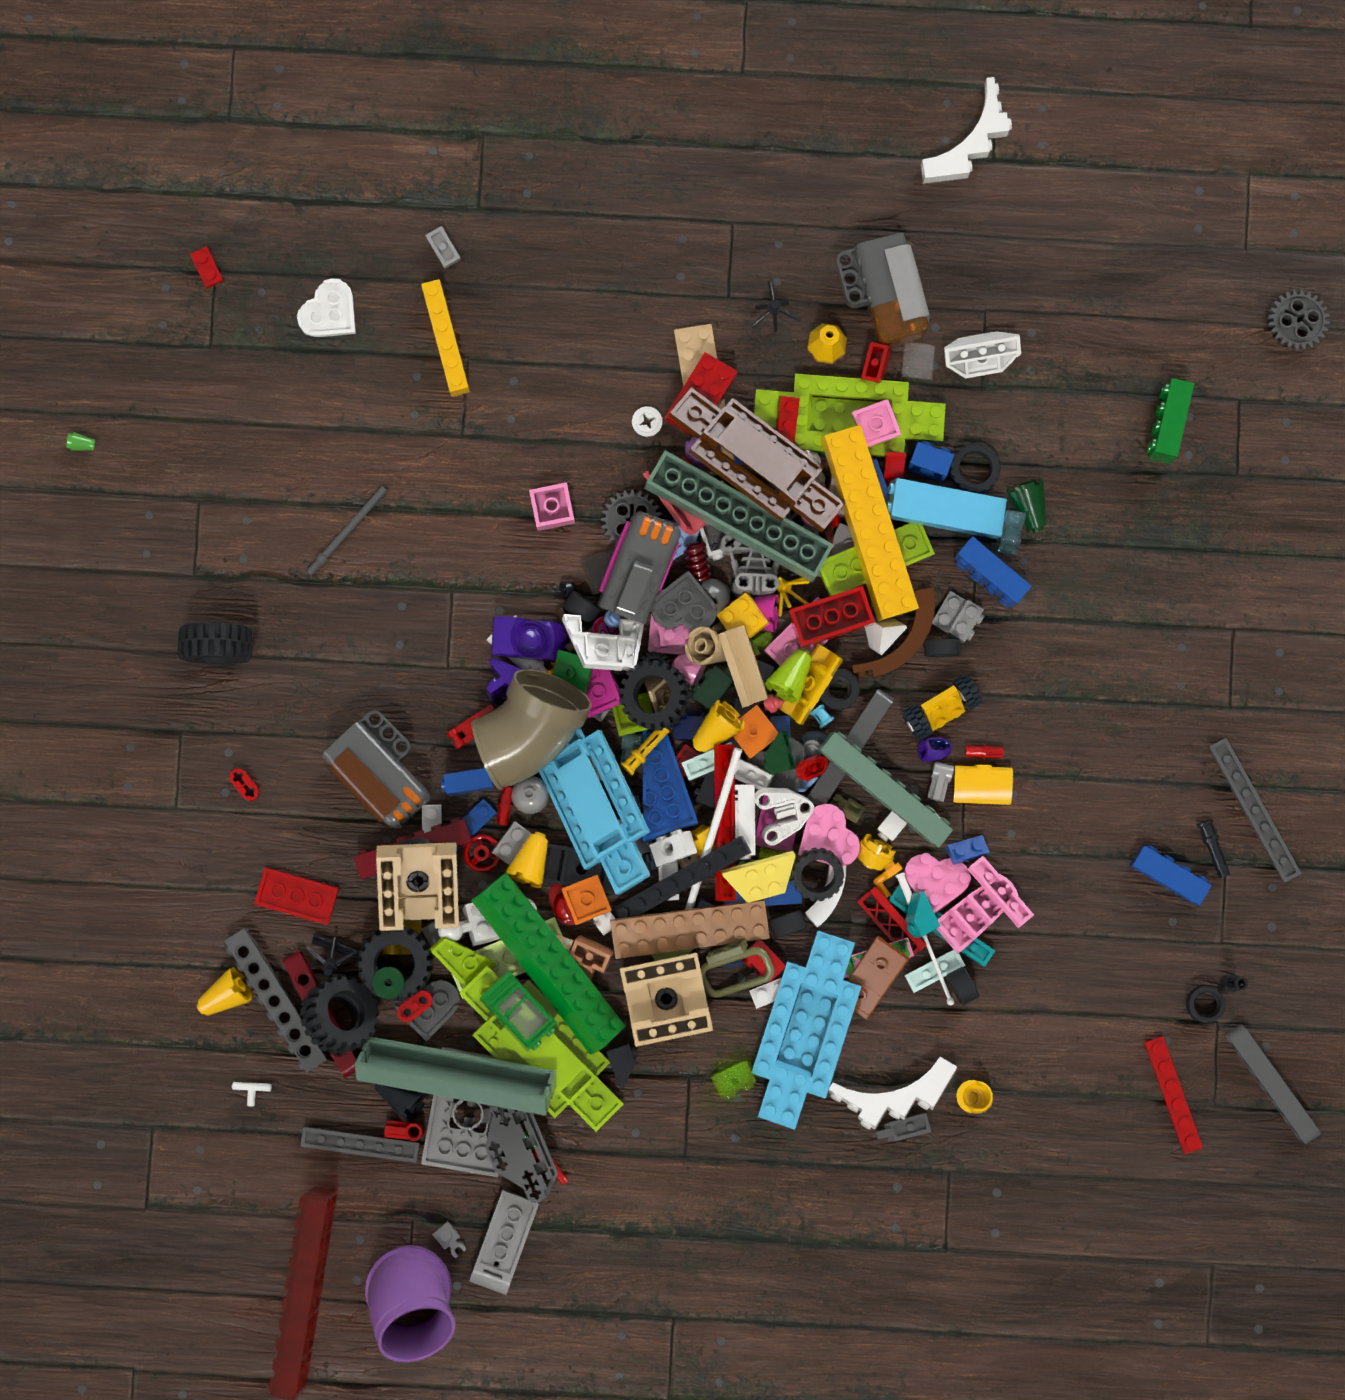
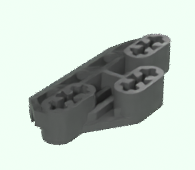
(518, 1157)

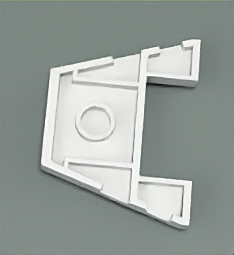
(597, 649)

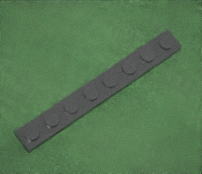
(1254, 810)

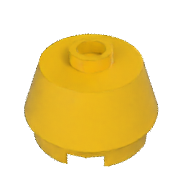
(875, 853)

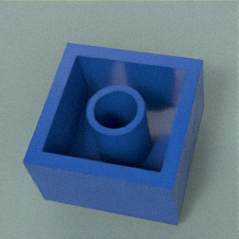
(930, 461)

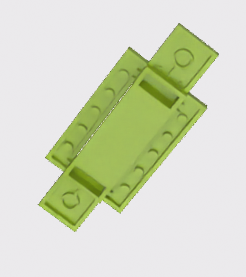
(826, 415)
(562, 1051)

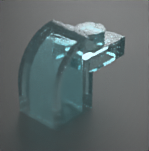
(1011, 532)

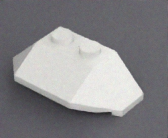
(982, 353)

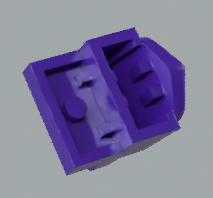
(504, 671)

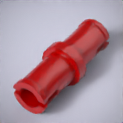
(504, 806)

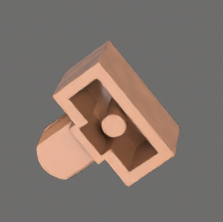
(591, 955)

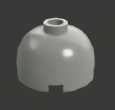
(530, 795)

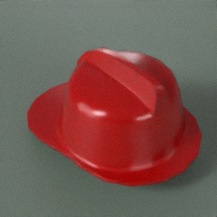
(560, 905)

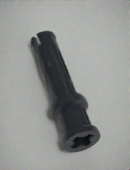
(1211, 839)
(1235, 986)

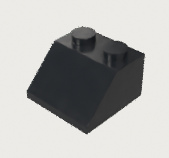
(622, 1061)

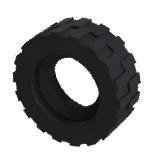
(852, 693)

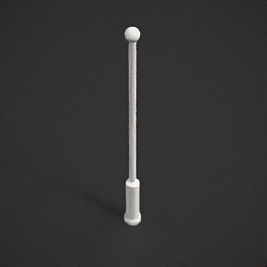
(907, 893)

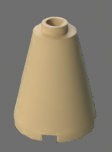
(704, 647)

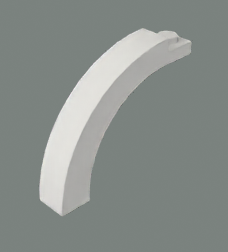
(822, 909)

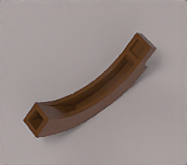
(919, 631)

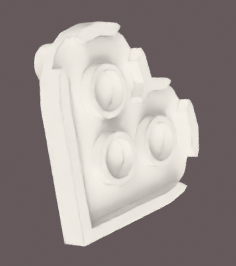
(329, 312)

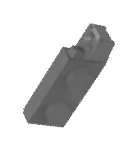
(905, 1128)

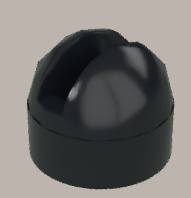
(566, 588)

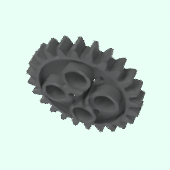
(1307, 307)
(614, 520)

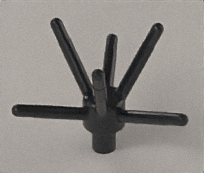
(774, 308)
(330, 964)

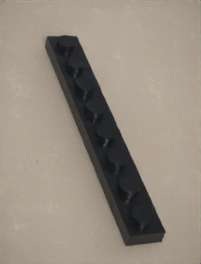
(683, 879)

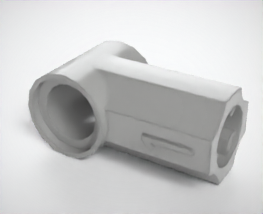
(941, 776)

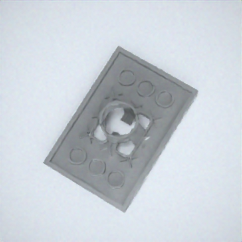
(462, 1147)

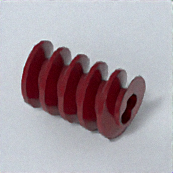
(698, 560)

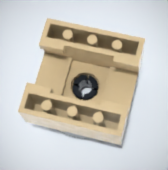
(412, 899)
(657, 1021)

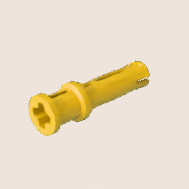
(636, 754)

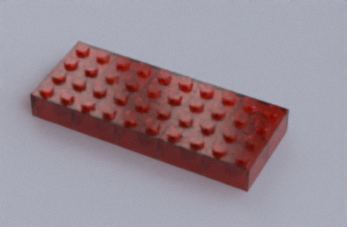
(304, 1293)

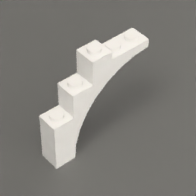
(956, 162)
(899, 1102)

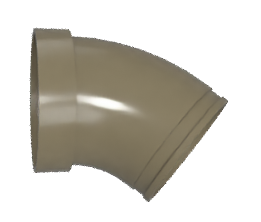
(529, 726)

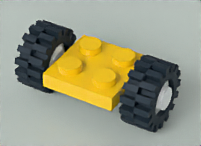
(942, 707)

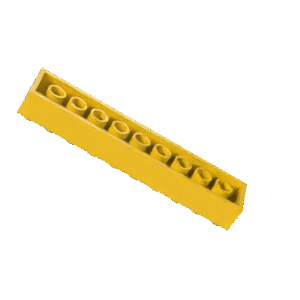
(869, 523)

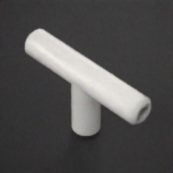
(252, 1088)

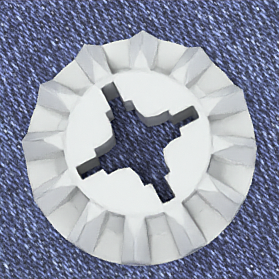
(650, 413)

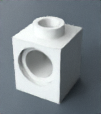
(890, 827)

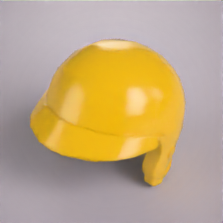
(974, 1096)

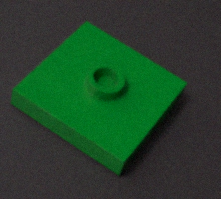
(571, 670)

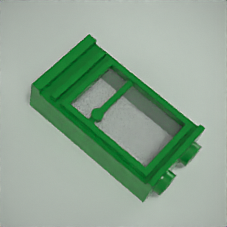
(519, 1012)

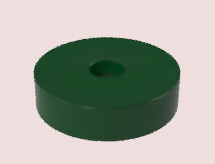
(388, 991)

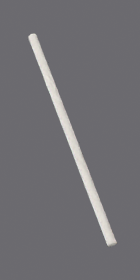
(716, 819)

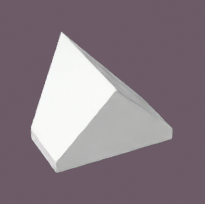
(883, 634)

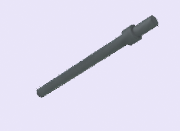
(321, 559)

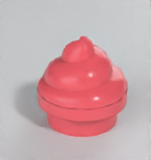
(772, 703)

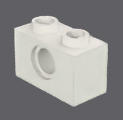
(682, 847)

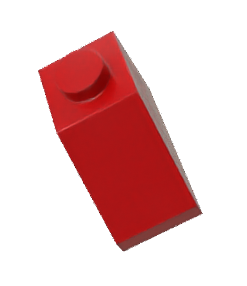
(876, 362)
(893, 466)

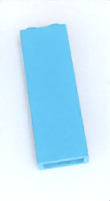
(946, 508)

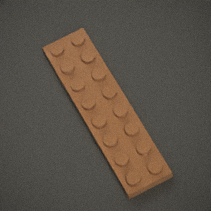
(689, 929)

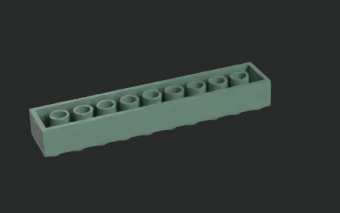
(738, 516)

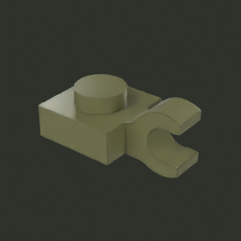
(850, 808)

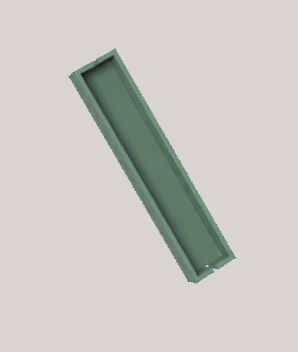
(456, 1075)

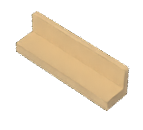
(743, 666)

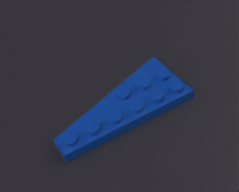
(664, 792)

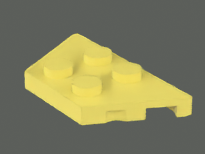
(762, 877)

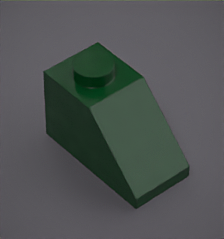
(779, 755)

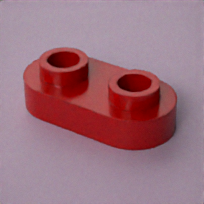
(812, 767)
(415, 1006)

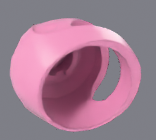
(691, 670)

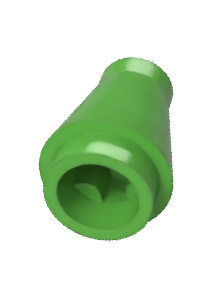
(79, 442)

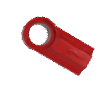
(401, 1130)

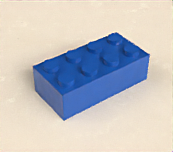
(992, 573)

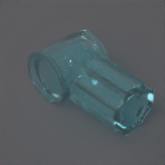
(629, 743)

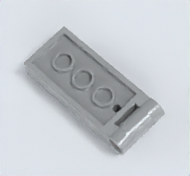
(504, 1242)

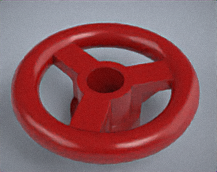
(472, 864)

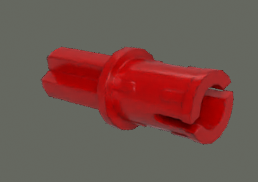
(984, 751)

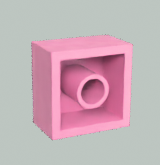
(552, 506)

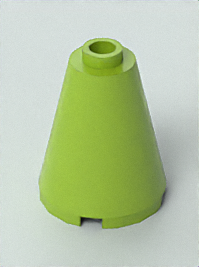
(791, 676)

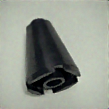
(403, 1102)

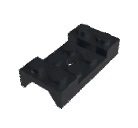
(561, 868)

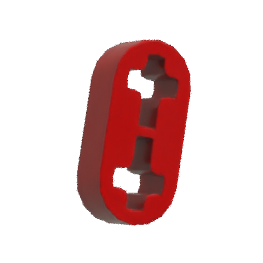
(241, 787)

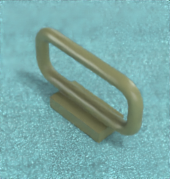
(731, 953)

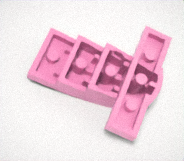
(982, 907)

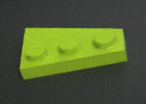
(460, 960)

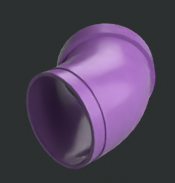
(403, 1282)

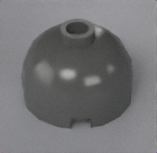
(718, 592)

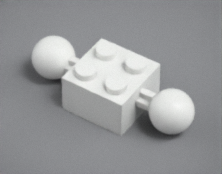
(475, 924)

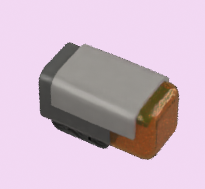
(889, 288)

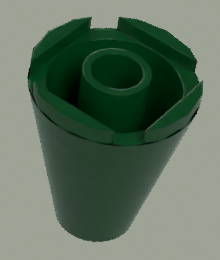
(1030, 499)

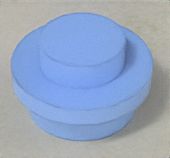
(611, 619)

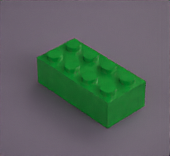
(1170, 421)

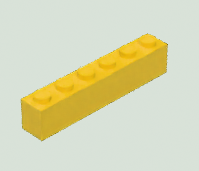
(445, 338)

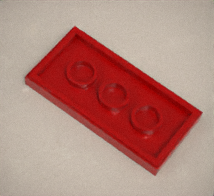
(296, 896)

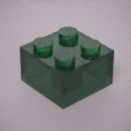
(712, 689)

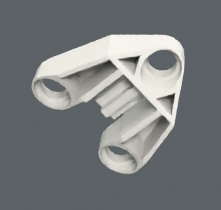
(788, 817)

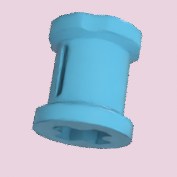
(822, 716)

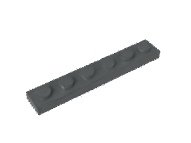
(360, 1144)

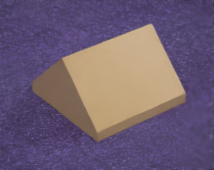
(658, 692)

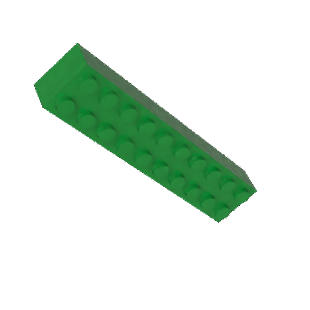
(548, 963)

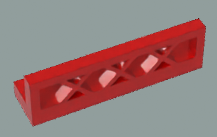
(893, 914)

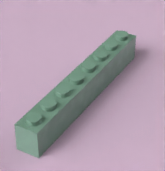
(884, 789)

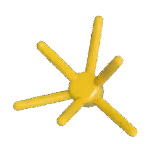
(785, 587)

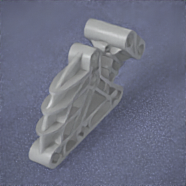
(755, 573)

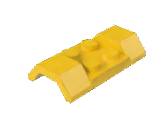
(820, 673)

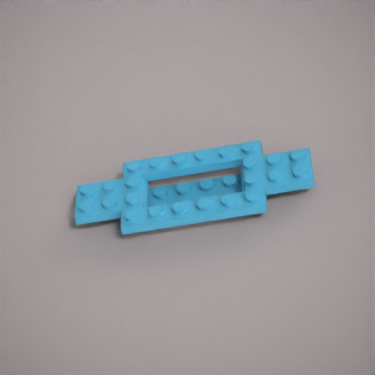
(589, 814)
(813, 1033)

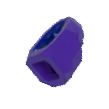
(934, 749)

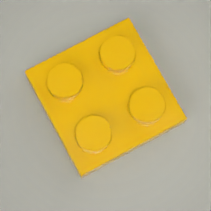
(743, 612)

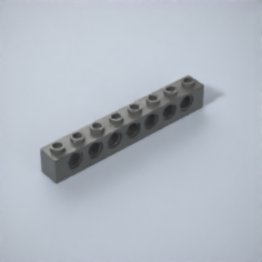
(276, 988)

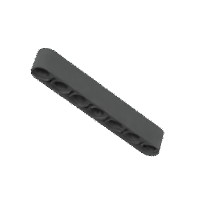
(858, 735)
(1272, 1084)

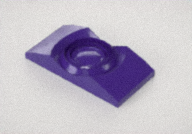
(527, 639)

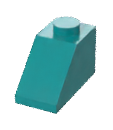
(920, 916)

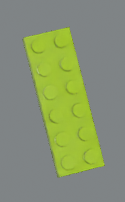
(844, 571)

